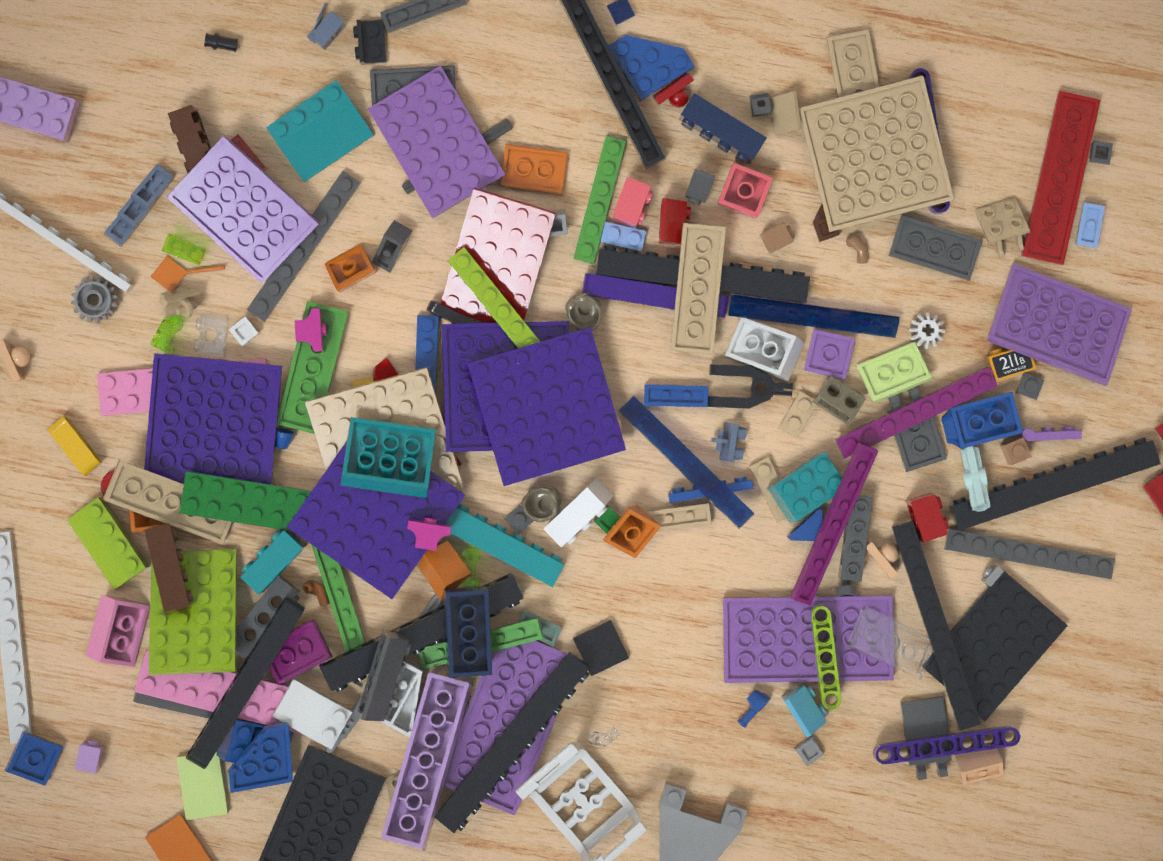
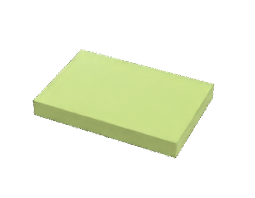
(894, 372)
(202, 788)

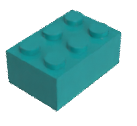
(806, 487)
(272, 560)

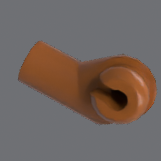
(318, 590)

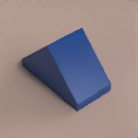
(808, 528)

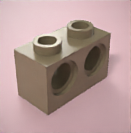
(837, 404)

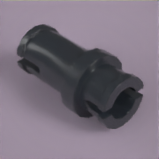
(220, 42)

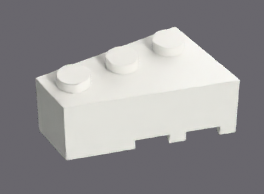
(579, 513)
(406, 699)

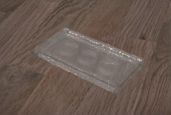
(891, 642)

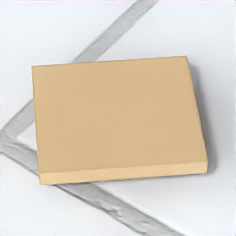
(785, 113)

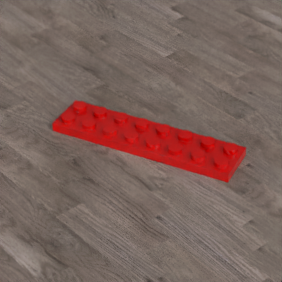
(1060, 177)

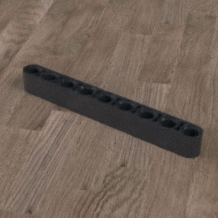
(245, 682)

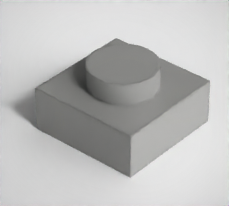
(991, 574)

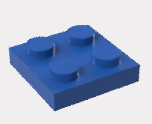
(33, 758)

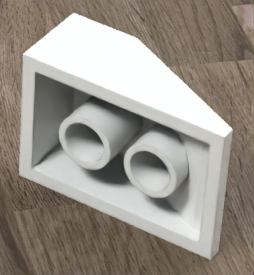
(765, 348)
(312, 713)

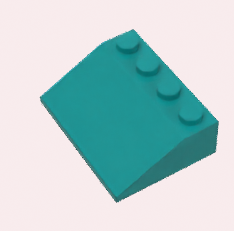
(320, 131)
(388, 457)

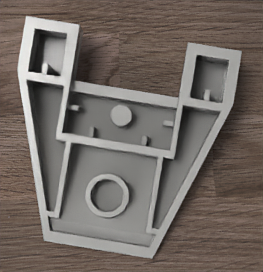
(693, 836)

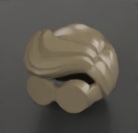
(584, 312)
(541, 503)

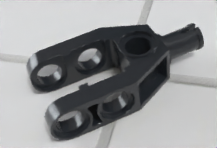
(755, 399)

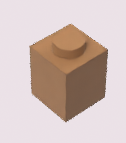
(777, 237)
(1016, 451)

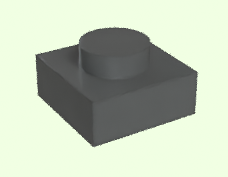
(1030, 386)
(518, 520)

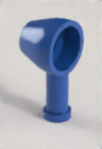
(283, 438)
(757, 702)

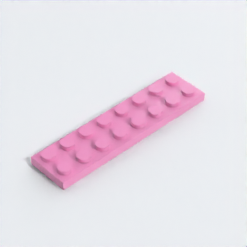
(130, 390)
(207, 690)

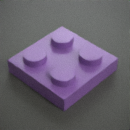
(829, 354)

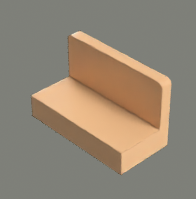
(979, 765)

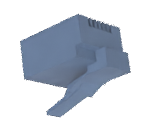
(326, 30)

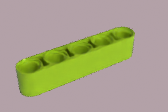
(831, 665)

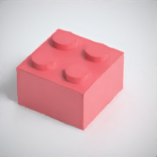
(744, 191)
(631, 202)

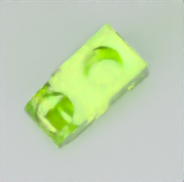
(183, 249)
(166, 333)
(471, 557)

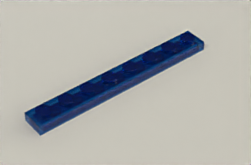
(813, 316)
(686, 462)

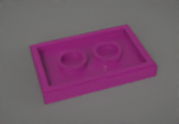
(300, 652)

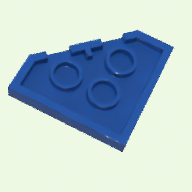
(649, 63)
(264, 761)

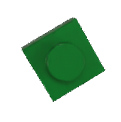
(607, 519)

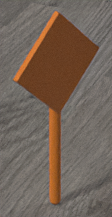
(170, 273)

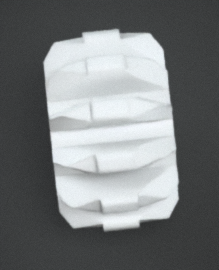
(922, 335)

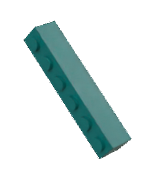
(504, 546)

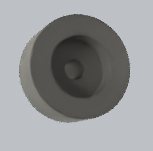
(846, 589)

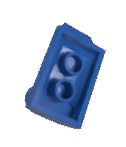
(982, 421)

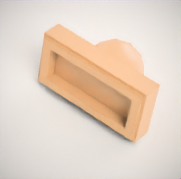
(14, 360)
(884, 557)

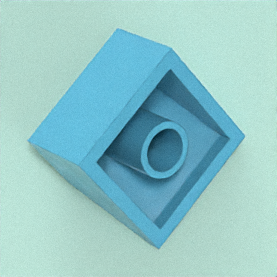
(804, 709)

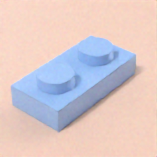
(1090, 225)
(623, 236)

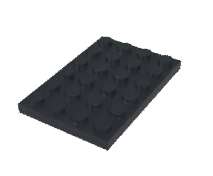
(1000, 641)
(323, 810)

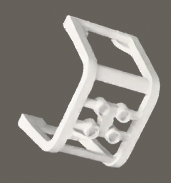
(567, 757)

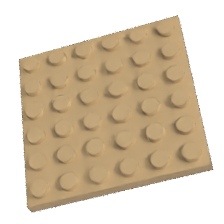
(876, 154)
(398, 400)

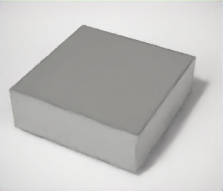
(809, 751)

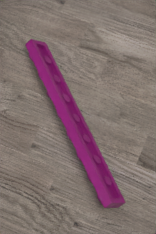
(917, 411)
(834, 523)

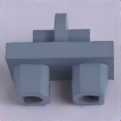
(727, 442)

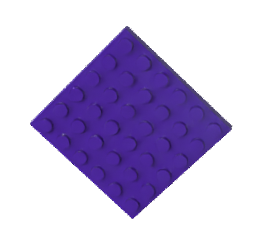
(464, 344)
(546, 406)
(212, 418)
(369, 527)

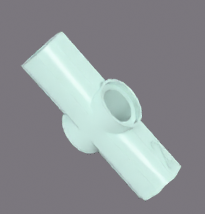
(975, 479)

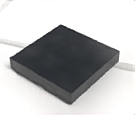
(601, 647)

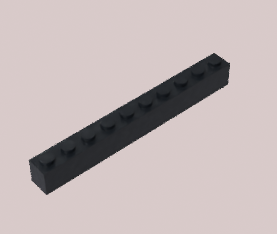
(613, 82)
(734, 278)
(1058, 483)
(936, 625)
(420, 631)
(511, 742)

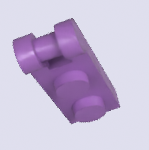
(1049, 434)

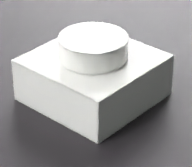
(243, 331)

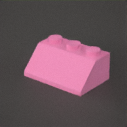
(117, 631)

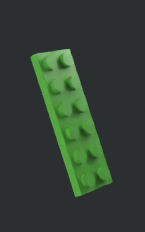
(311, 371)

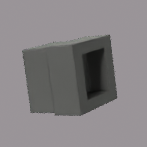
(760, 111)
(1106, 149)

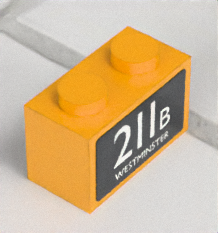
(1008, 363)

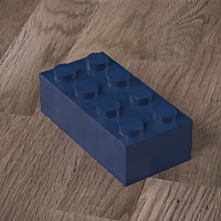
(721, 128)
(467, 632)

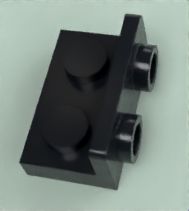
(370, 42)

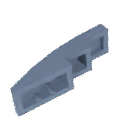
(139, 205)

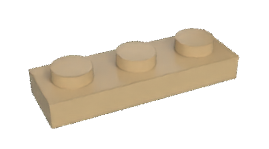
(766, 476)
(682, 517)

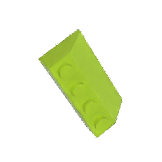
(108, 542)

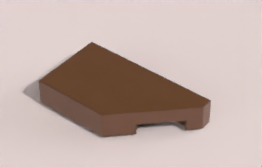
(821, 226)

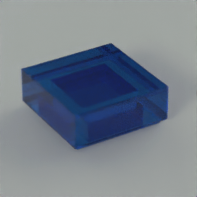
(620, 11)

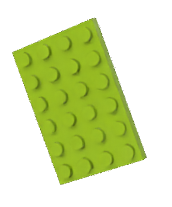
(201, 636)

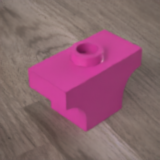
(311, 330)
(428, 532)

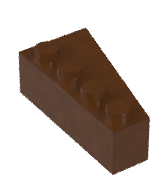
(190, 134)
(168, 568)

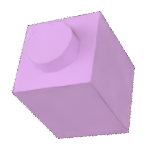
(89, 756)

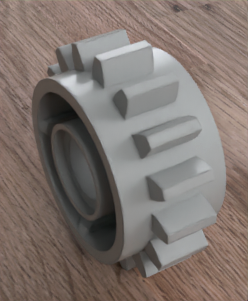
(83, 296)

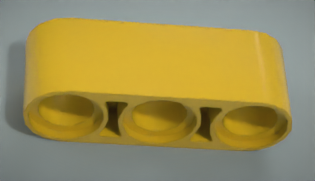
(74, 445)

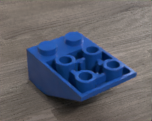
(239, 738)

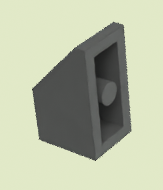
(699, 187)
(392, 246)

